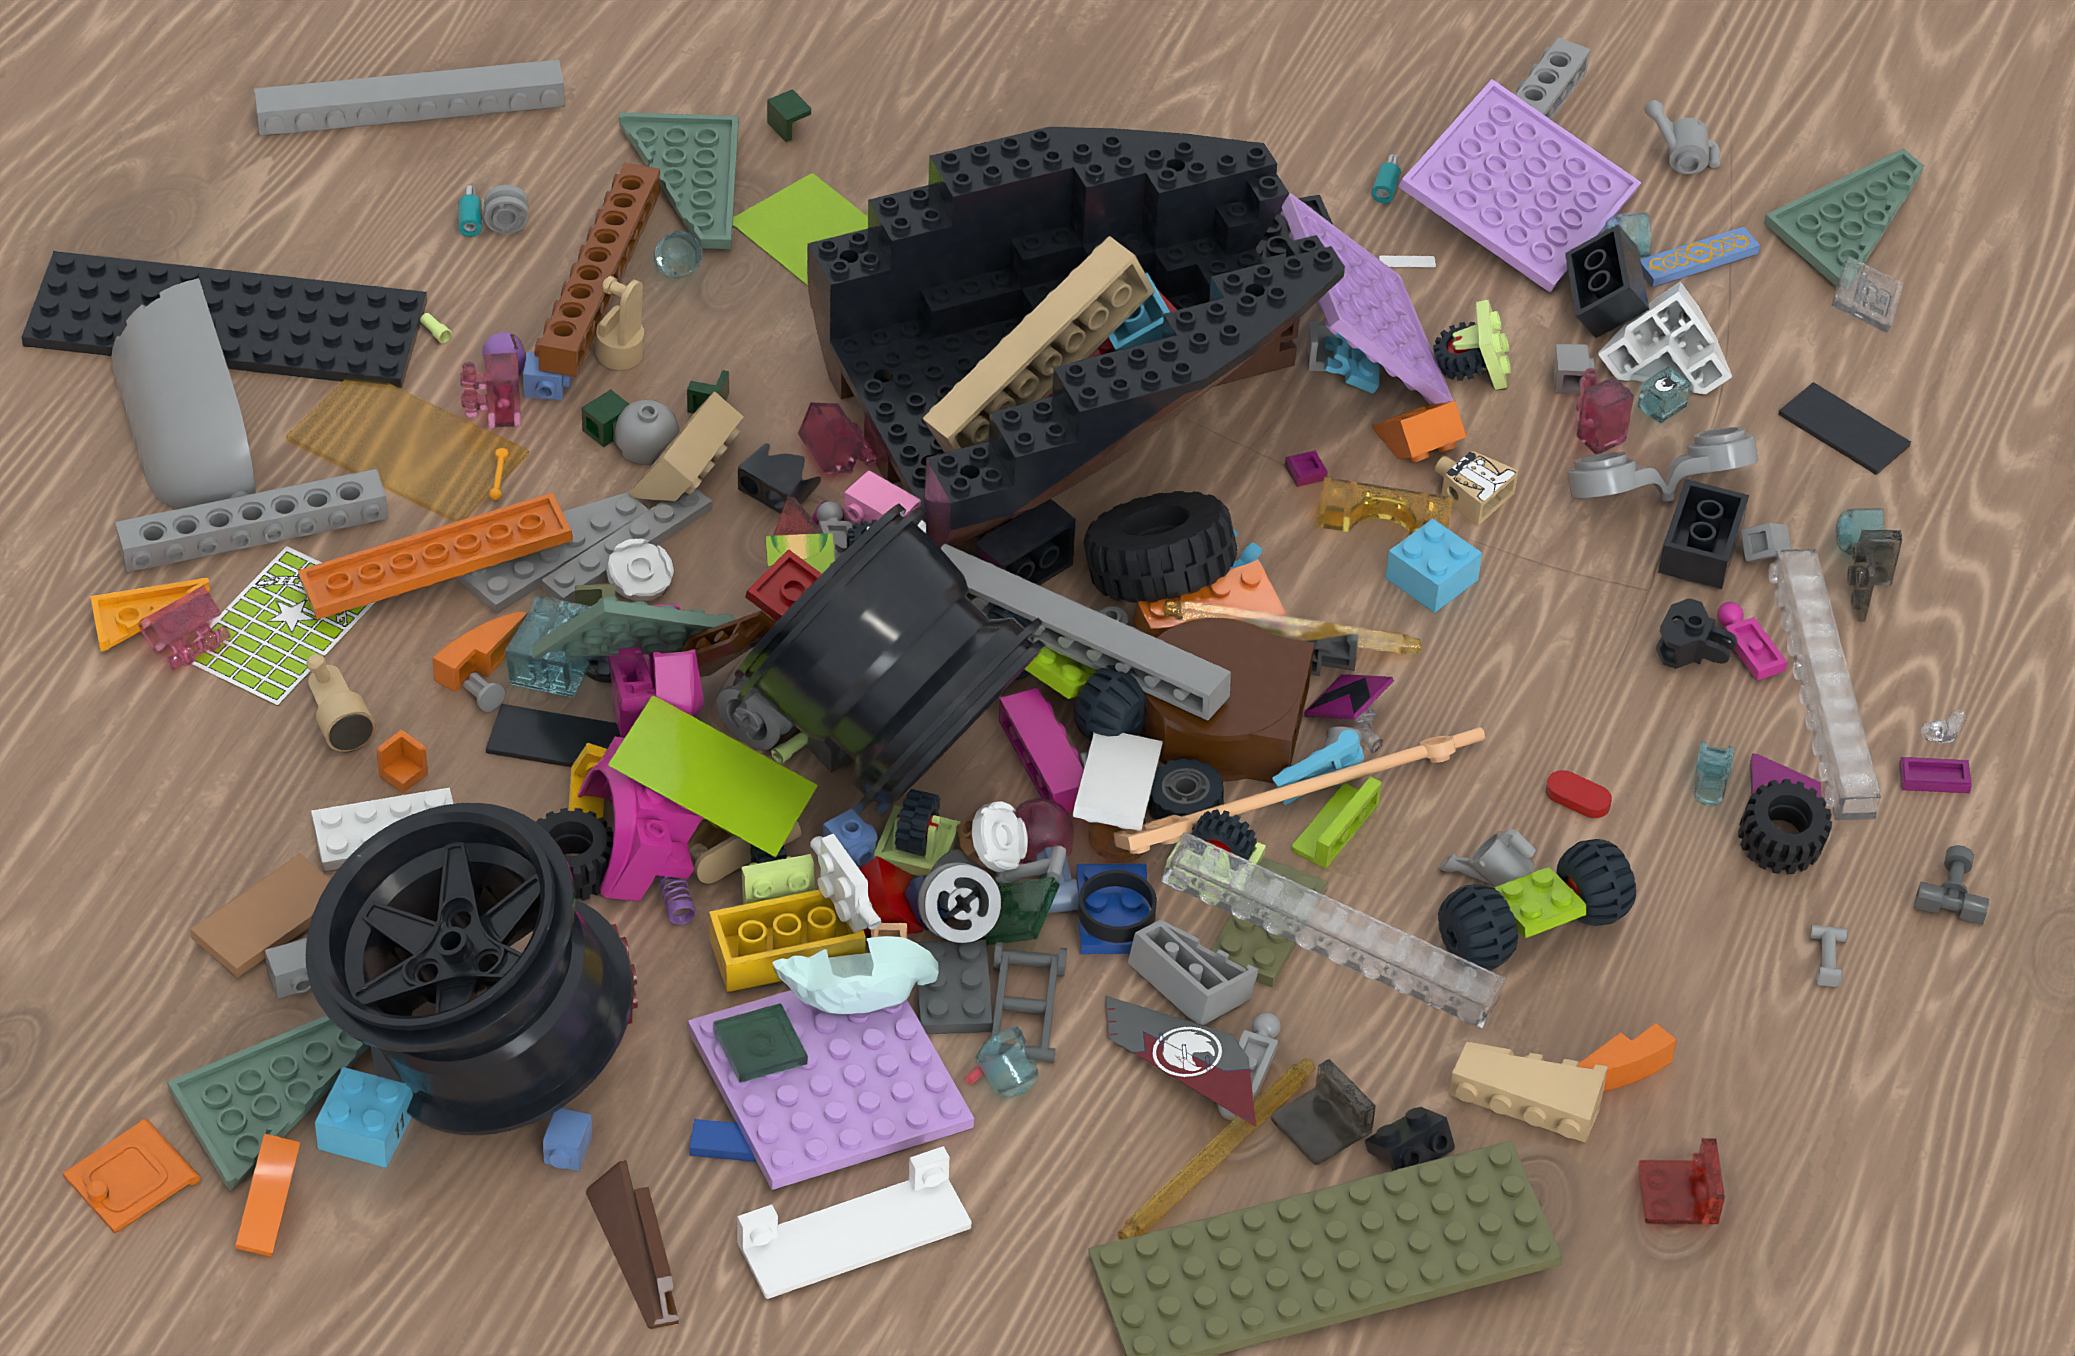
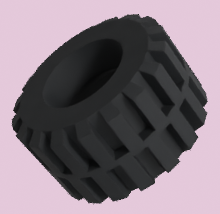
(1787, 803)
(586, 836)

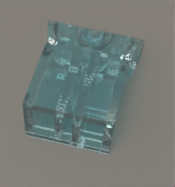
(554, 671)

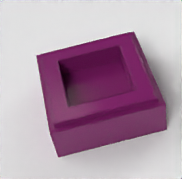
(1306, 468)

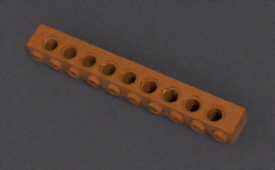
(606, 254)

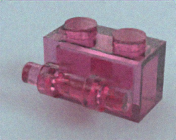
(502, 388)
(1603, 412)
(834, 439)
(181, 619)

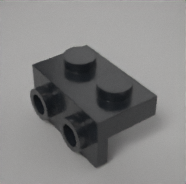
(1412, 1139)

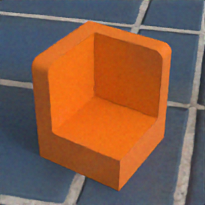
(402, 761)

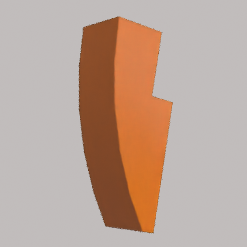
(476, 651)
(1634, 1059)
(267, 1195)

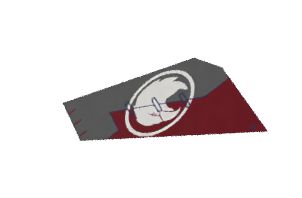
(1187, 1051)

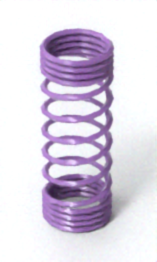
(677, 904)

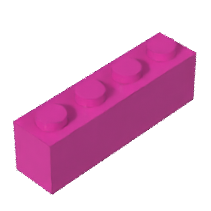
(1042, 746)

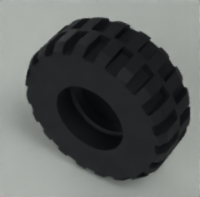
(1160, 546)

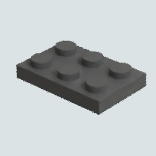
(961, 993)

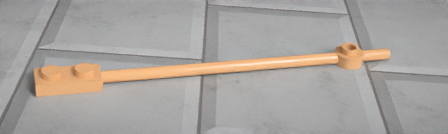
(1170, 829)

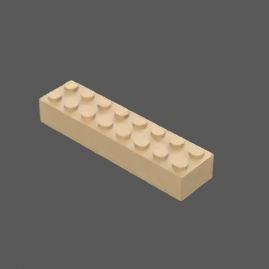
(1056, 333)

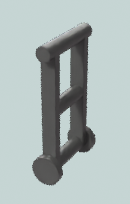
(1057, 967)

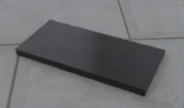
(1844, 428)
(546, 735)

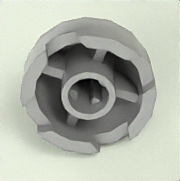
(645, 430)

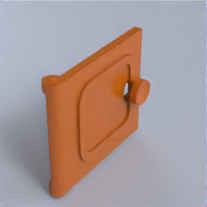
(136, 1171)

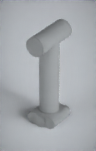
(1051, 866)
(1828, 974)

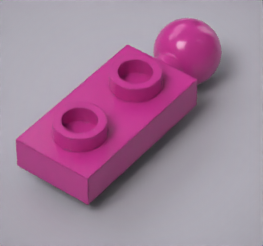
(1753, 643)

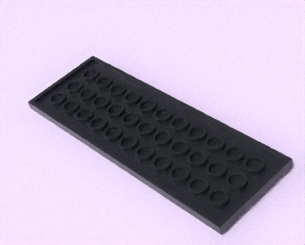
(259, 318)

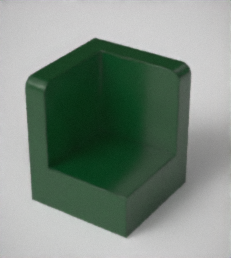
(785, 110)
(699, 392)
(600, 415)

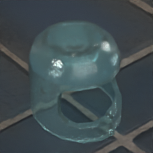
(1637, 228)
(672, 251)
(1852, 521)
(1011, 1072)

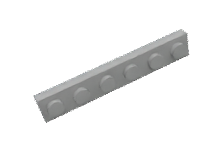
(654, 525)

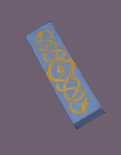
(1699, 256)

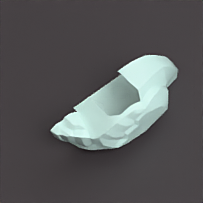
(860, 980)

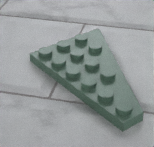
(695, 167)
(1847, 214)
(626, 625)
(261, 1092)

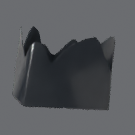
(775, 478)

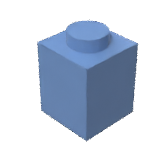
(567, 1139)

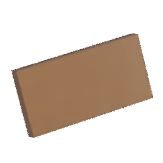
(262, 916)

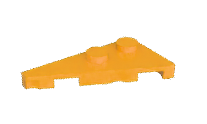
(121, 612)

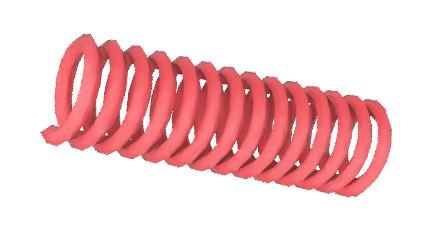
(978, 1073)

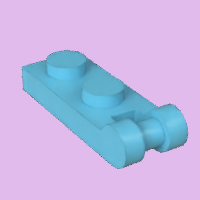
(1334, 757)

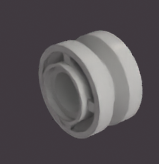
(506, 209)

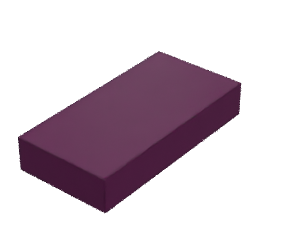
(1935, 775)

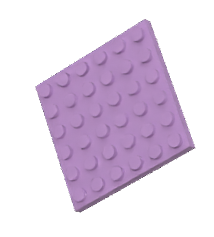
(1519, 184)
(1371, 307)
(862, 1094)

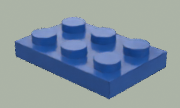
(1111, 907)

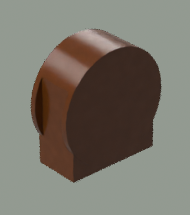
(1260, 720)

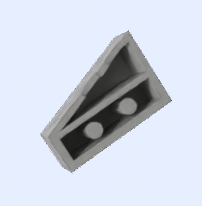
(1188, 974)

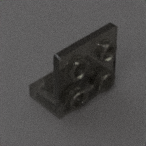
(1874, 564)
(1327, 1116)

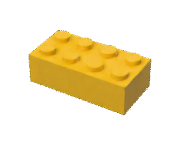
(761, 932)

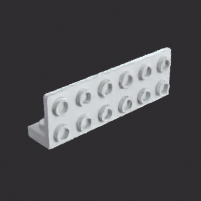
(853, 1231)

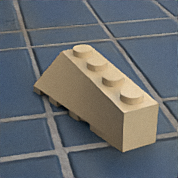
(690, 452)
(1530, 1089)

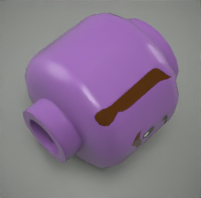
(506, 343)

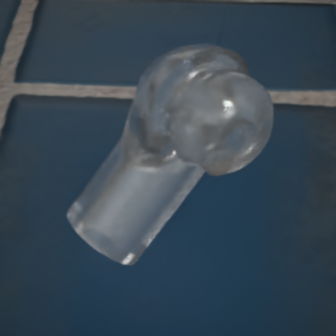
(1363, 725)
(1944, 730)

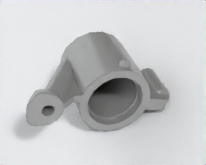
(1687, 141)
(1497, 861)

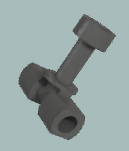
(1954, 894)

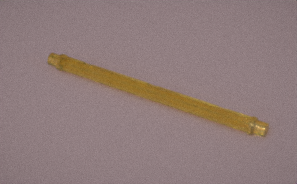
(1295, 627)
(1215, 1151)

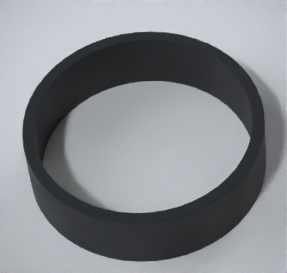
(1121, 879)

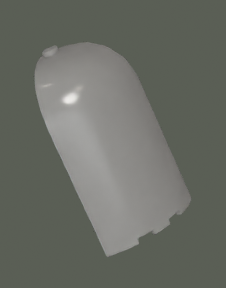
(182, 401)

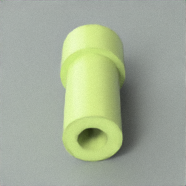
(438, 330)
(785, 750)

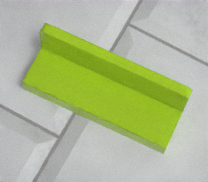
(1338, 822)

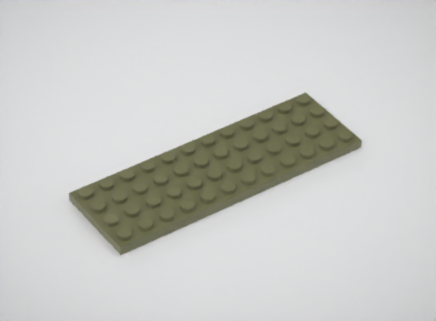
(1325, 1256)

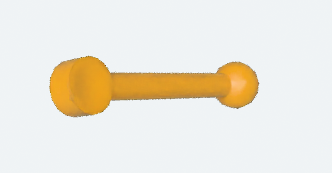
(501, 455)

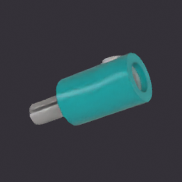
(1386, 180)
(470, 213)

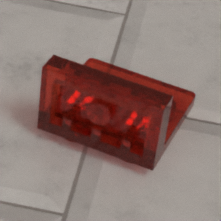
(1683, 1188)

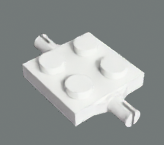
(844, 884)

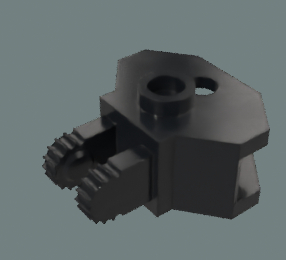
(1692, 636)

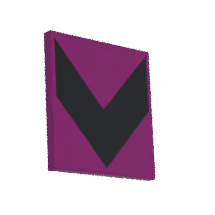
(1348, 696)

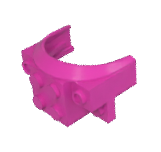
(665, 675)
(648, 831)

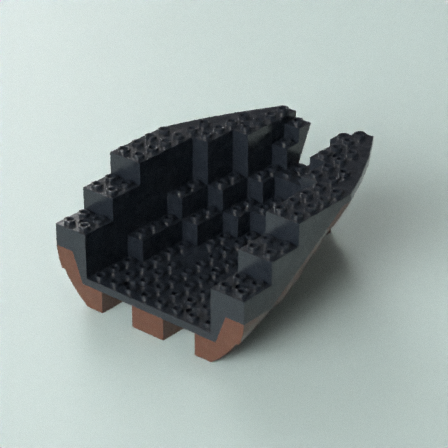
(988, 240)

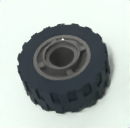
(1185, 788)

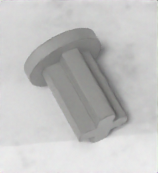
(488, 695)

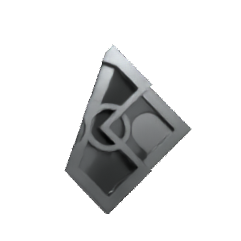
(1335, 653)

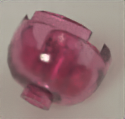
(1046, 826)

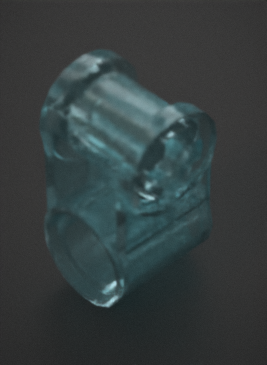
(1713, 772)

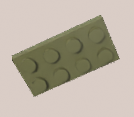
(1256, 946)

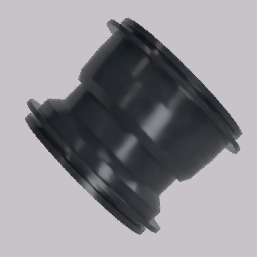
(888, 657)
(433, 920)

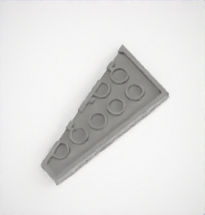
(516, 578)

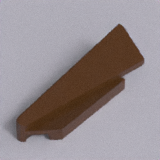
(727, 641)
(636, 1242)

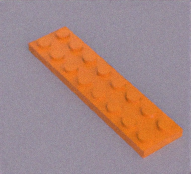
(435, 555)

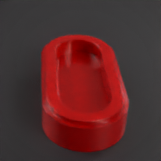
(1578, 794)

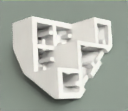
(1668, 336)

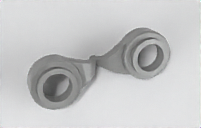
(1615, 473)

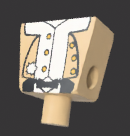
(1477, 484)

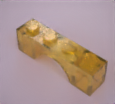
(1350, 502)

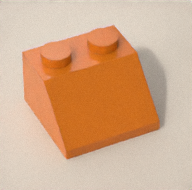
(1422, 431)

